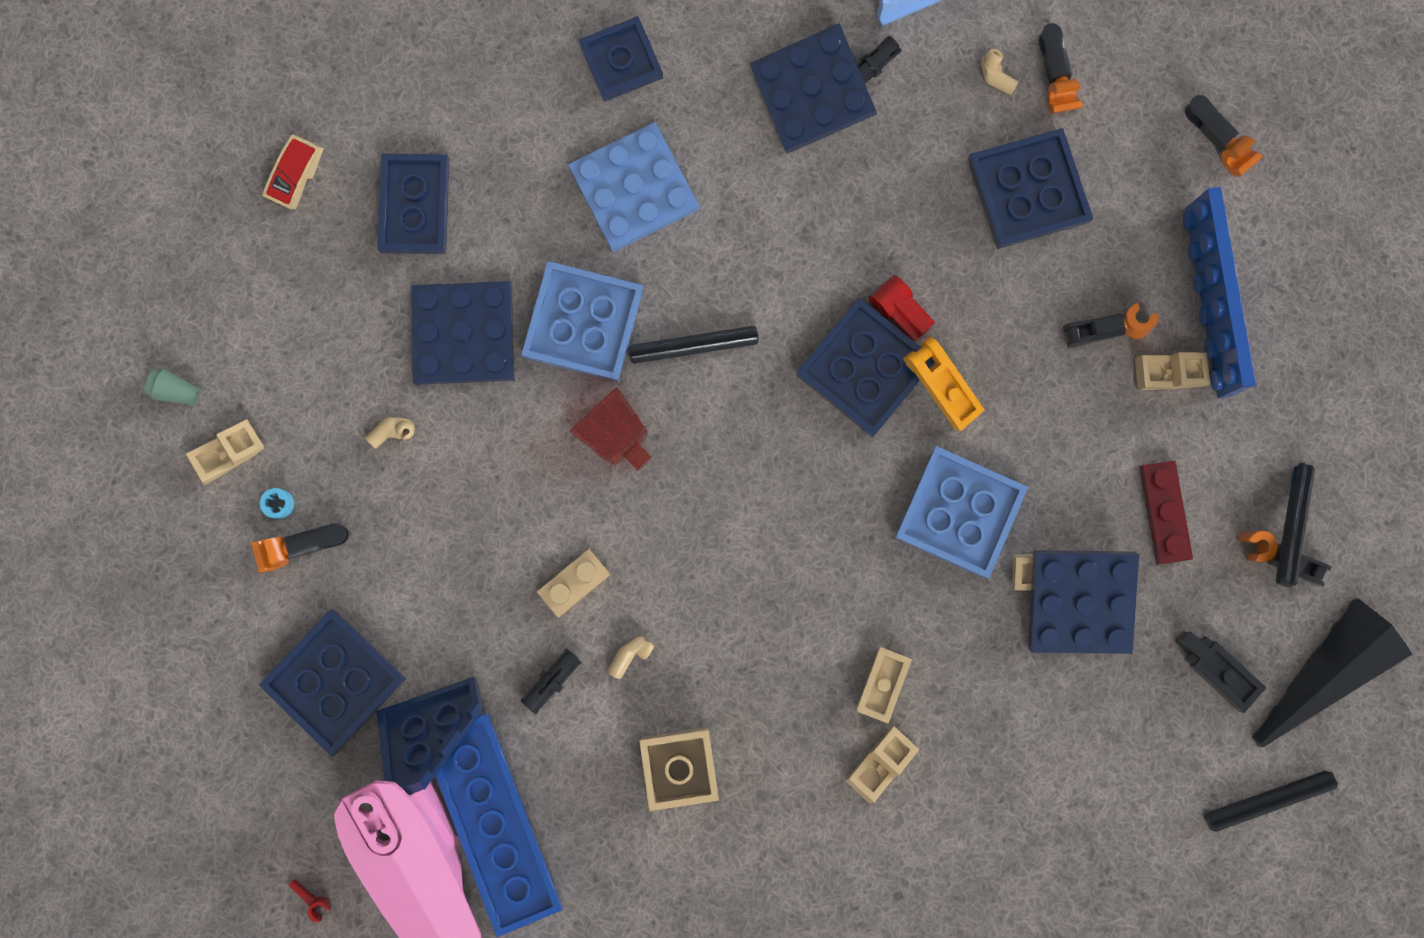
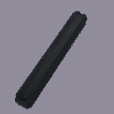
(693, 344)
(1295, 525)
(1271, 801)

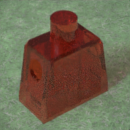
(613, 432)

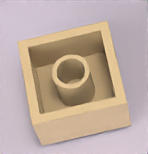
(678, 769)

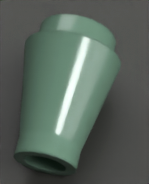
(170, 388)

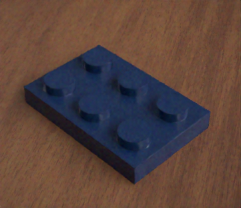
(413, 203)

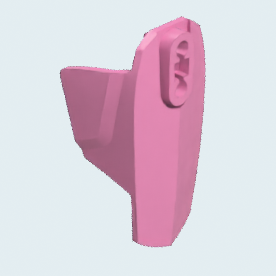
(416, 871)

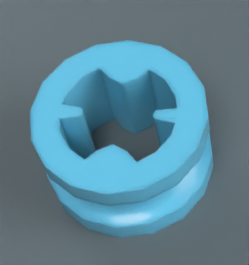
(271, 512)

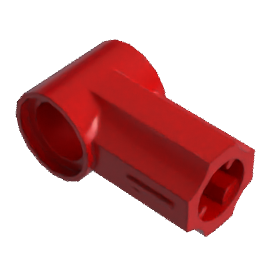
(896, 302)

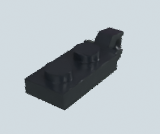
(1221, 670)

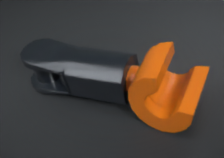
(1062, 89)
(1237, 155)
(1110, 327)
(1269, 551)
(274, 552)

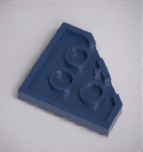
(425, 731)

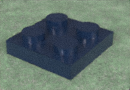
(620, 58)

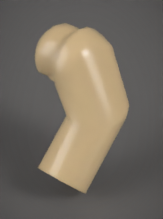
(994, 74)
(390, 428)
(626, 653)

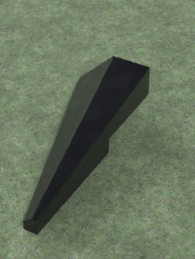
(1350, 656)

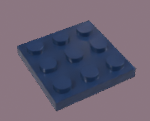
(813, 88)
(1030, 188)
(462, 333)
(863, 367)
(1083, 601)
(332, 682)

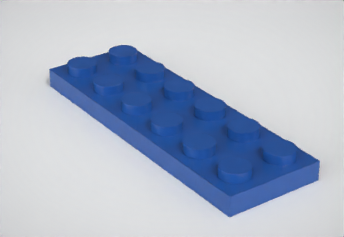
(1219, 294)
(496, 831)

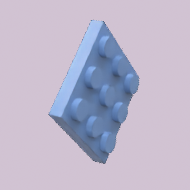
(634, 187)
(582, 321)
(961, 512)

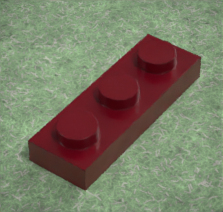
(1166, 512)

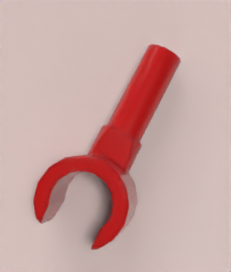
(311, 901)

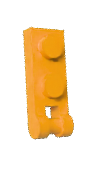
(944, 384)

